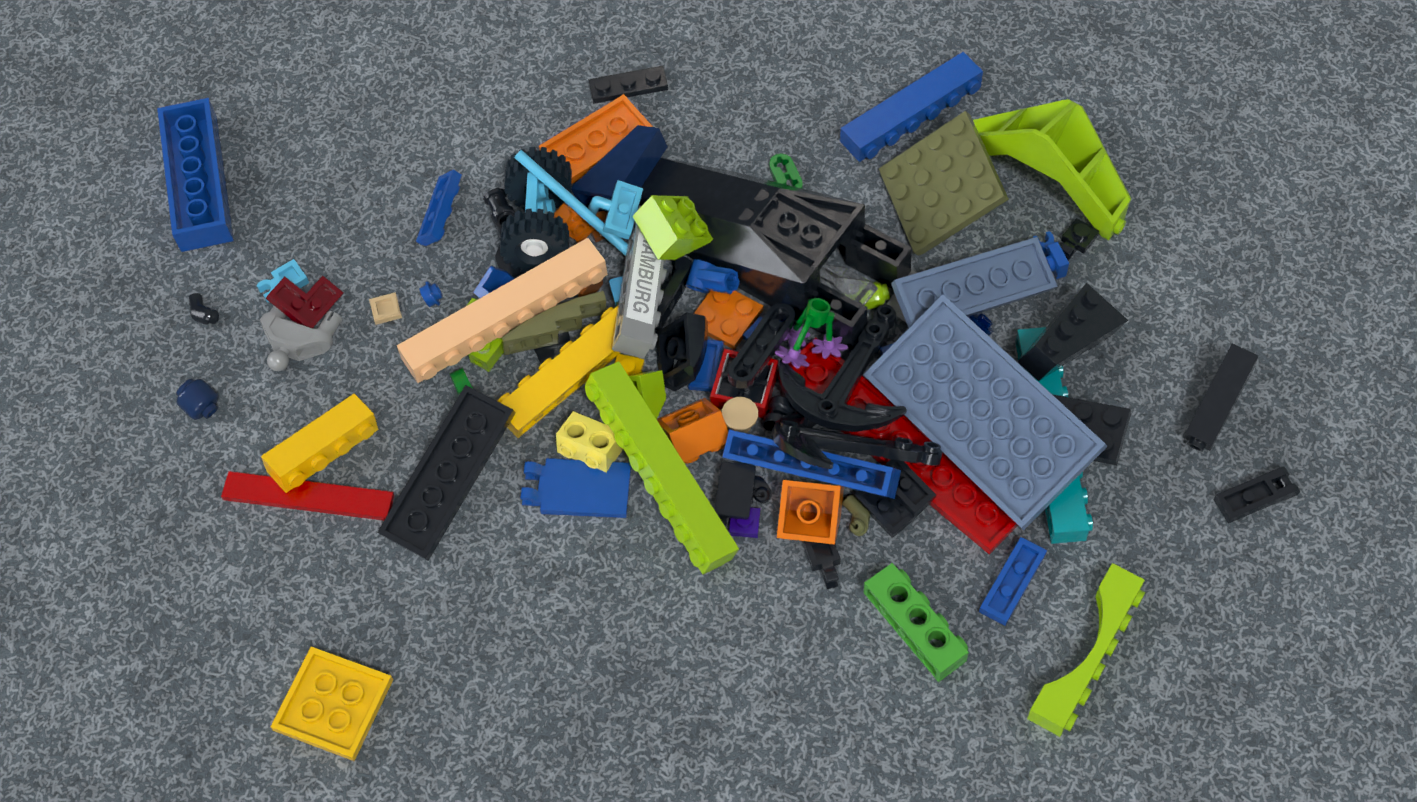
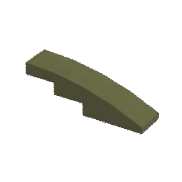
(544, 328)

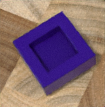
(747, 527)

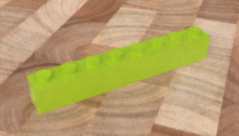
(660, 468)

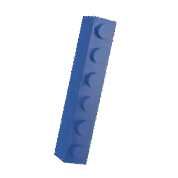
(911, 107)
(845, 471)

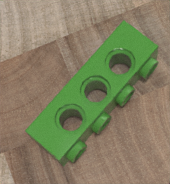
(939, 660)

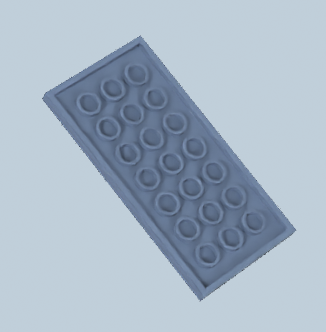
(985, 412)

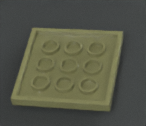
(943, 183)

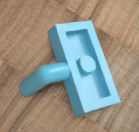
(620, 209)

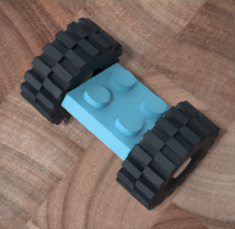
(536, 234)

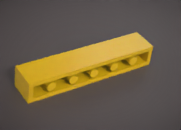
(562, 375)

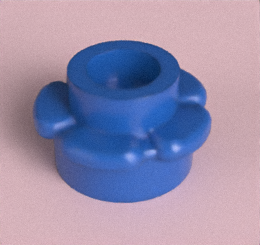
(431, 294)

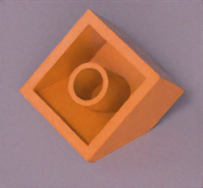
(695, 429)
(810, 511)

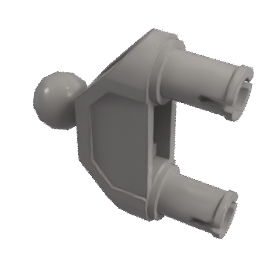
(296, 340)

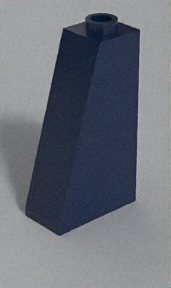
(627, 162)

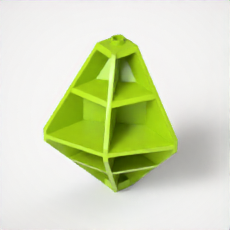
(1066, 147)

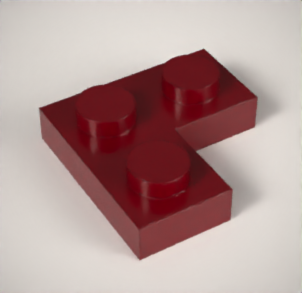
(304, 307)

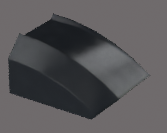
(685, 342)

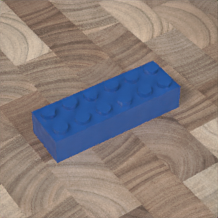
(194, 175)

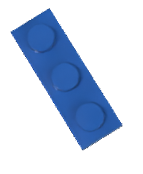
(439, 208)
(1012, 581)

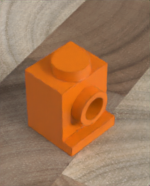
(577, 226)

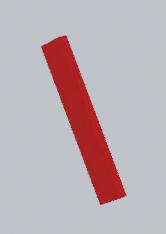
(308, 496)

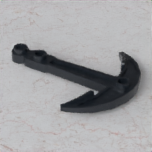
(835, 398)
(797, 438)

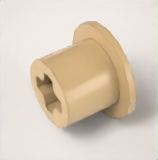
(740, 414)

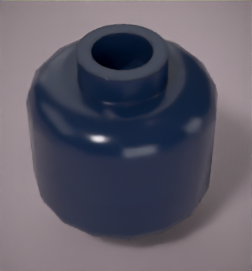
(197, 399)

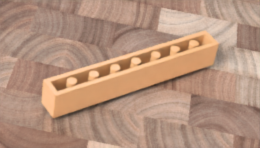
(502, 310)

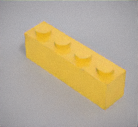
(320, 443)

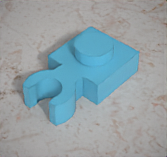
(291, 271)

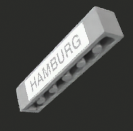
(639, 298)

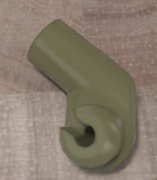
(860, 516)

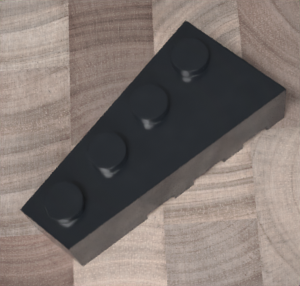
(1075, 329)

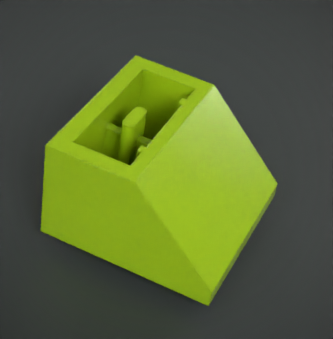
(671, 226)

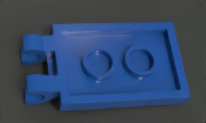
(576, 489)

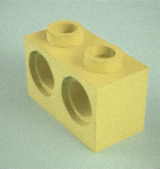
(587, 441)

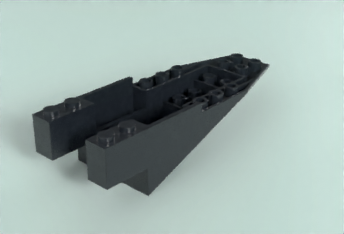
(782, 238)

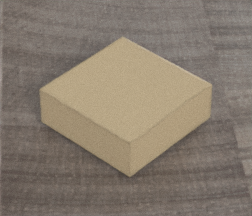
(385, 308)

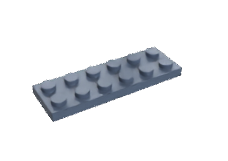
(978, 281)

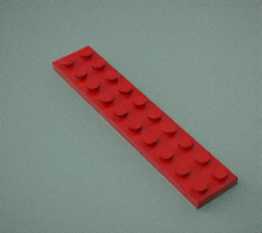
(955, 492)

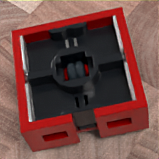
(759, 392)

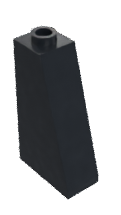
(1220, 398)

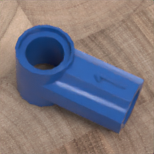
(706, 277)

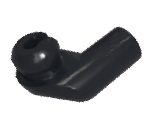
(200, 312)
(761, 490)

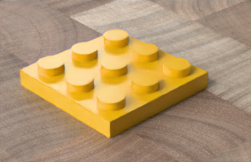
(332, 703)

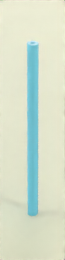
(570, 200)

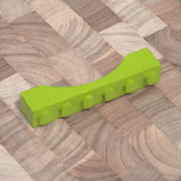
(1059, 699)

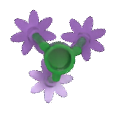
(814, 315)

